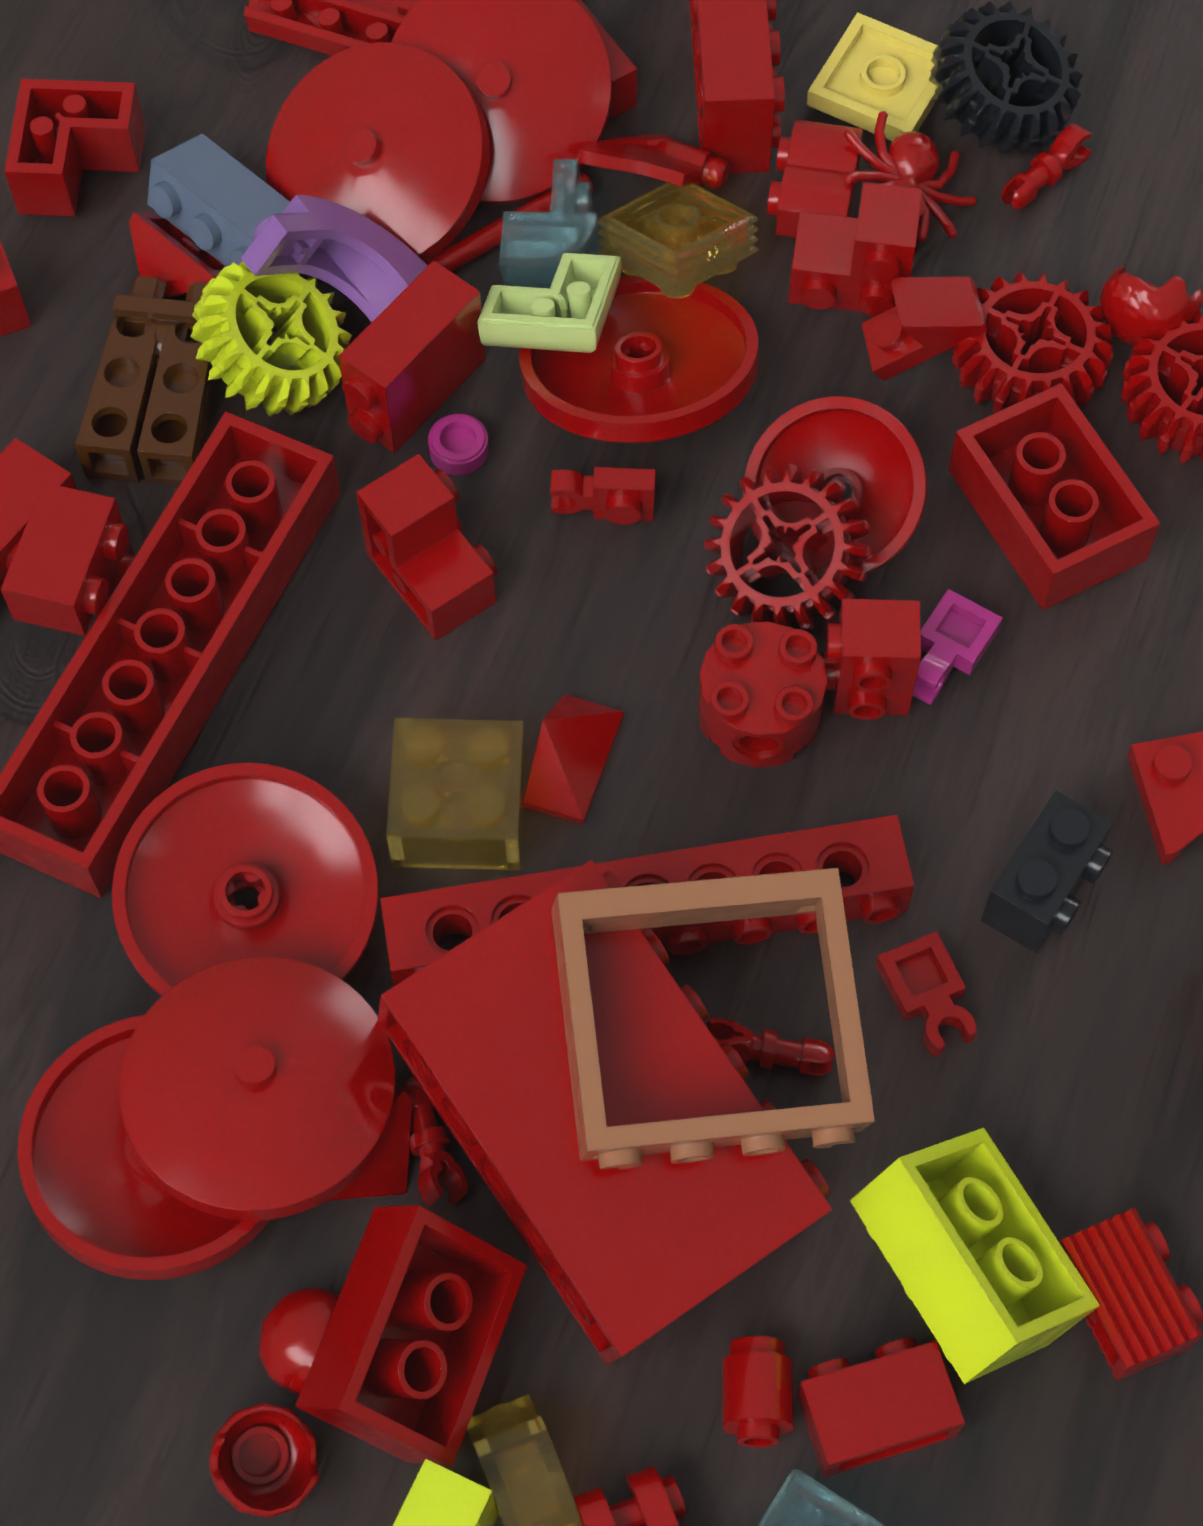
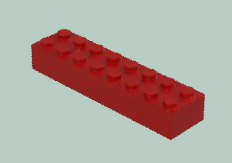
(162, 651)

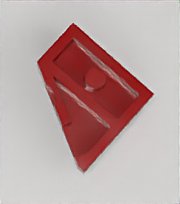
(1171, 790)

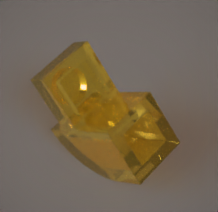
(522, 1466)

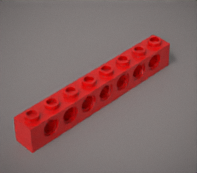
(864, 849)

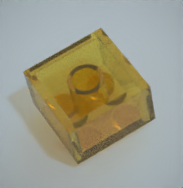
(456, 794)

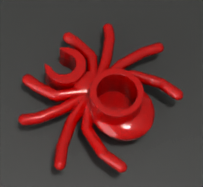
(911, 164)

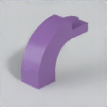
(336, 247)

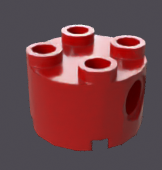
(761, 693)

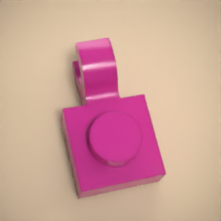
(953, 637)

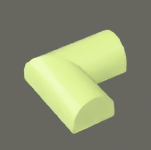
(558, 317)

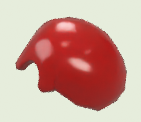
(293, 1335)
(264, 1460)

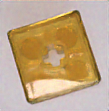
(678, 237)

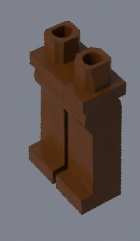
(148, 391)

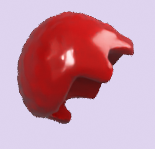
(1143, 310)

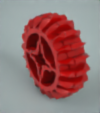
(1038, 341)
(1162, 389)
(812, 533)

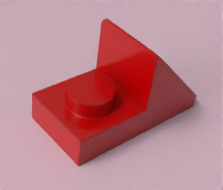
(926, 321)

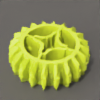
(238, 320)

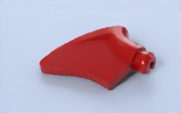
(659, 158)

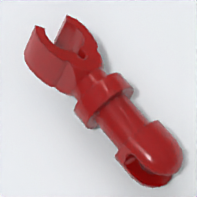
(1047, 167)
(809, 1056)
(430, 1144)

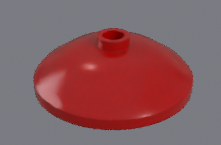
(860, 449)

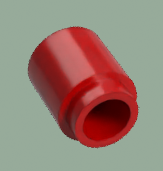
(757, 1391)

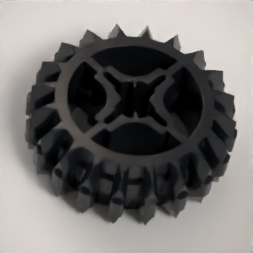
(1005, 77)

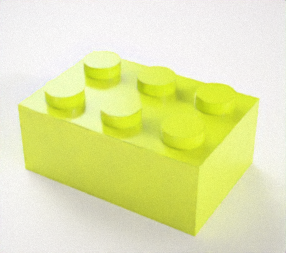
(973, 1253)

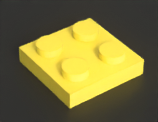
(876, 72)

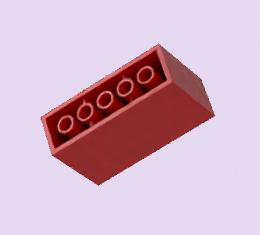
(493, 1060)

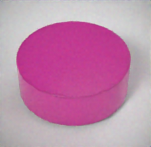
(458, 444)

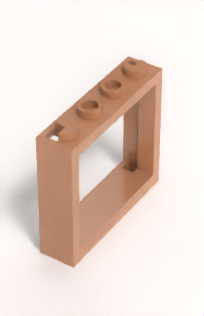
(703, 903)

